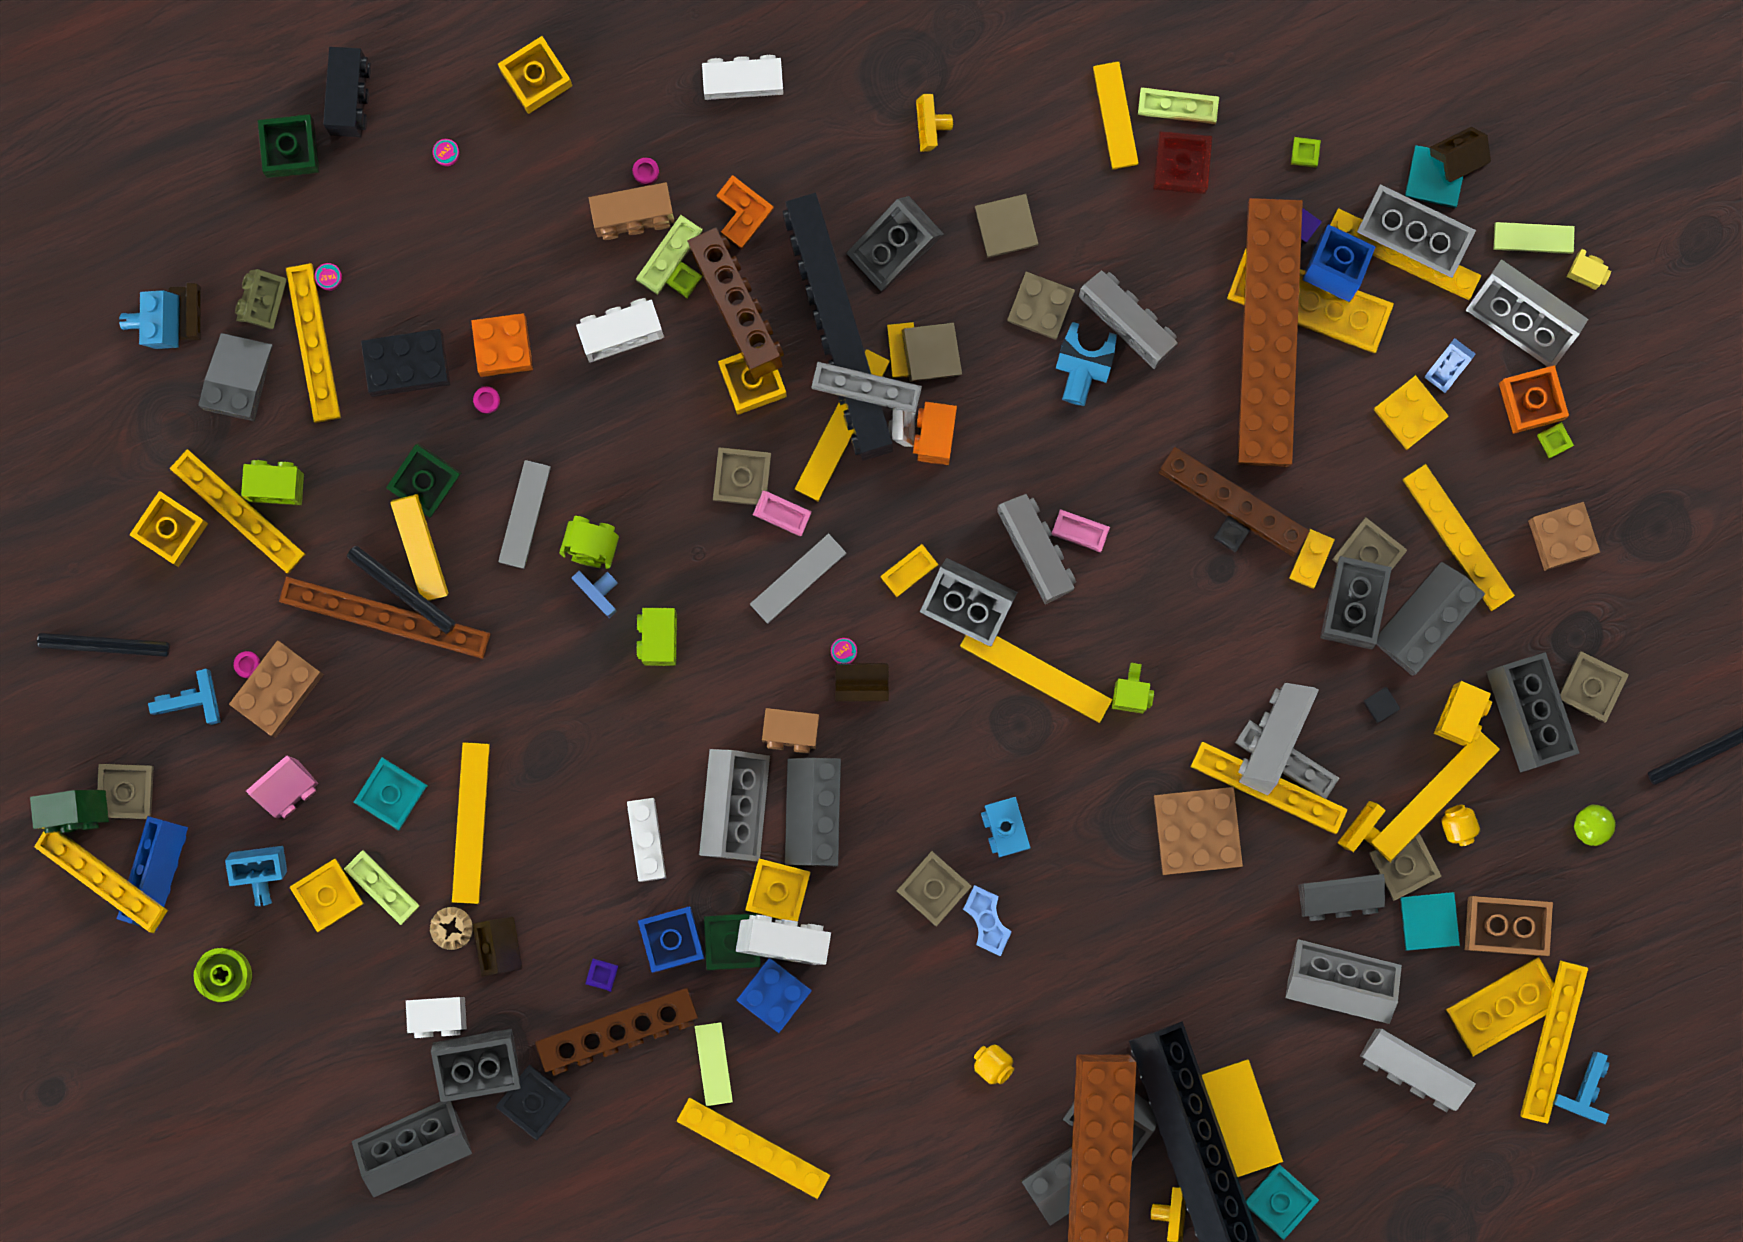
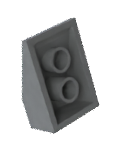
(894, 242)
(236, 377)
(1356, 603)

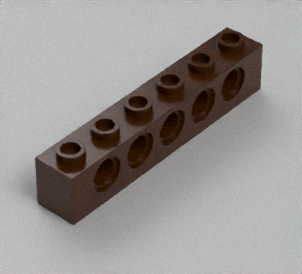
(758, 360)
(1234, 501)
(550, 1047)

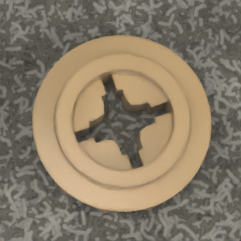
(463, 924)

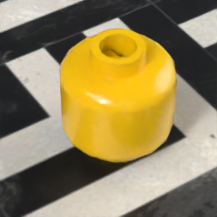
(1460, 825)
(993, 1064)

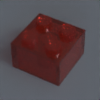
(1182, 162)

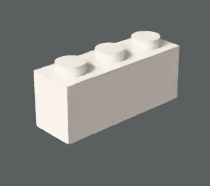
(742, 77)
(646, 839)

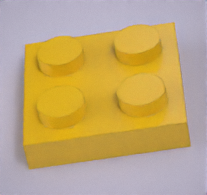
(1411, 412)
(777, 890)
(326, 895)

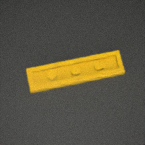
(1115, 115)
(419, 547)

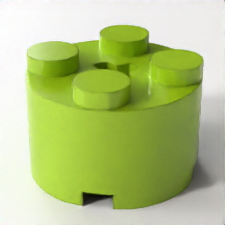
(589, 543)
(210, 966)

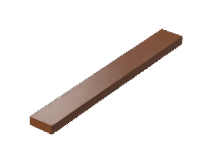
(382, 617)

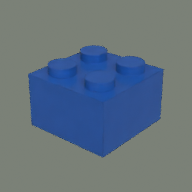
(1338, 263)
(671, 939)
(774, 995)

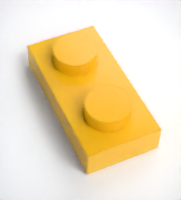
(1311, 558)

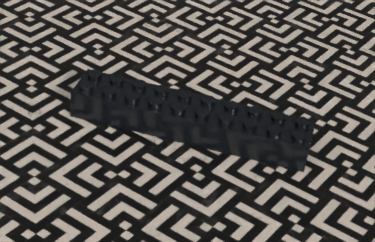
(835, 318)
(1193, 1136)

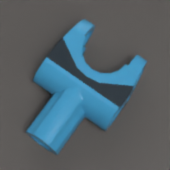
(1083, 365)

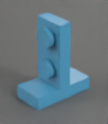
(191, 698)
(1588, 1091)

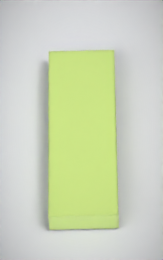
(1178, 105)
(1533, 238)
(668, 255)
(381, 887)
(713, 1064)

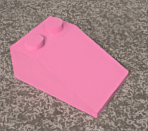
(283, 787)

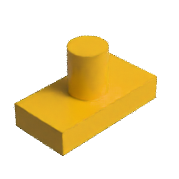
(929, 122)
(1362, 827)
(1173, 1214)

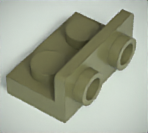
(260, 298)

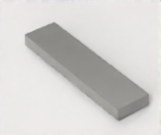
(866, 387)
(524, 514)
(798, 578)
(1298, 767)

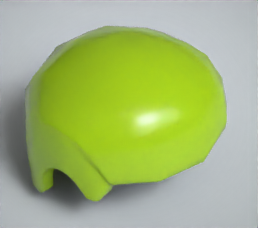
(1594, 825)

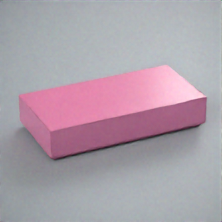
(782, 513)
(1080, 531)

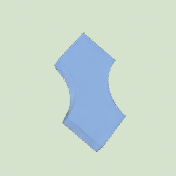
(991, 932)

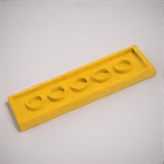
(1352, 322)

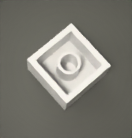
(436, 1015)

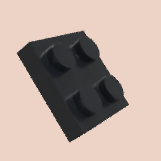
(534, 1104)

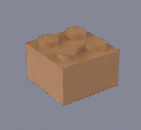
(1564, 536)
(790, 729)

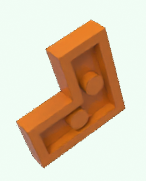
(749, 208)

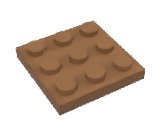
(1198, 831)

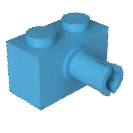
(156, 320)
(1006, 827)
(257, 868)

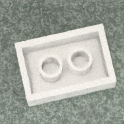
(619, 330)
(783, 940)

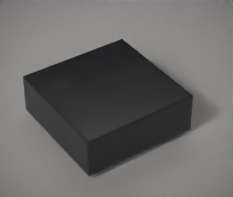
(1231, 533)
(1381, 705)

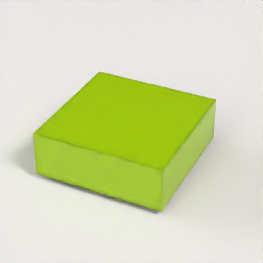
(1305, 152)
(684, 279)
(1555, 440)

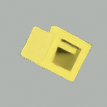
(1589, 270)

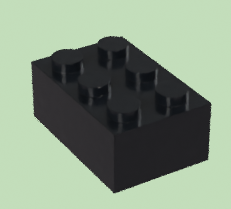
(346, 92)
(405, 362)

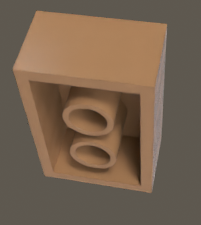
(631, 211)
(276, 689)
(1508, 926)

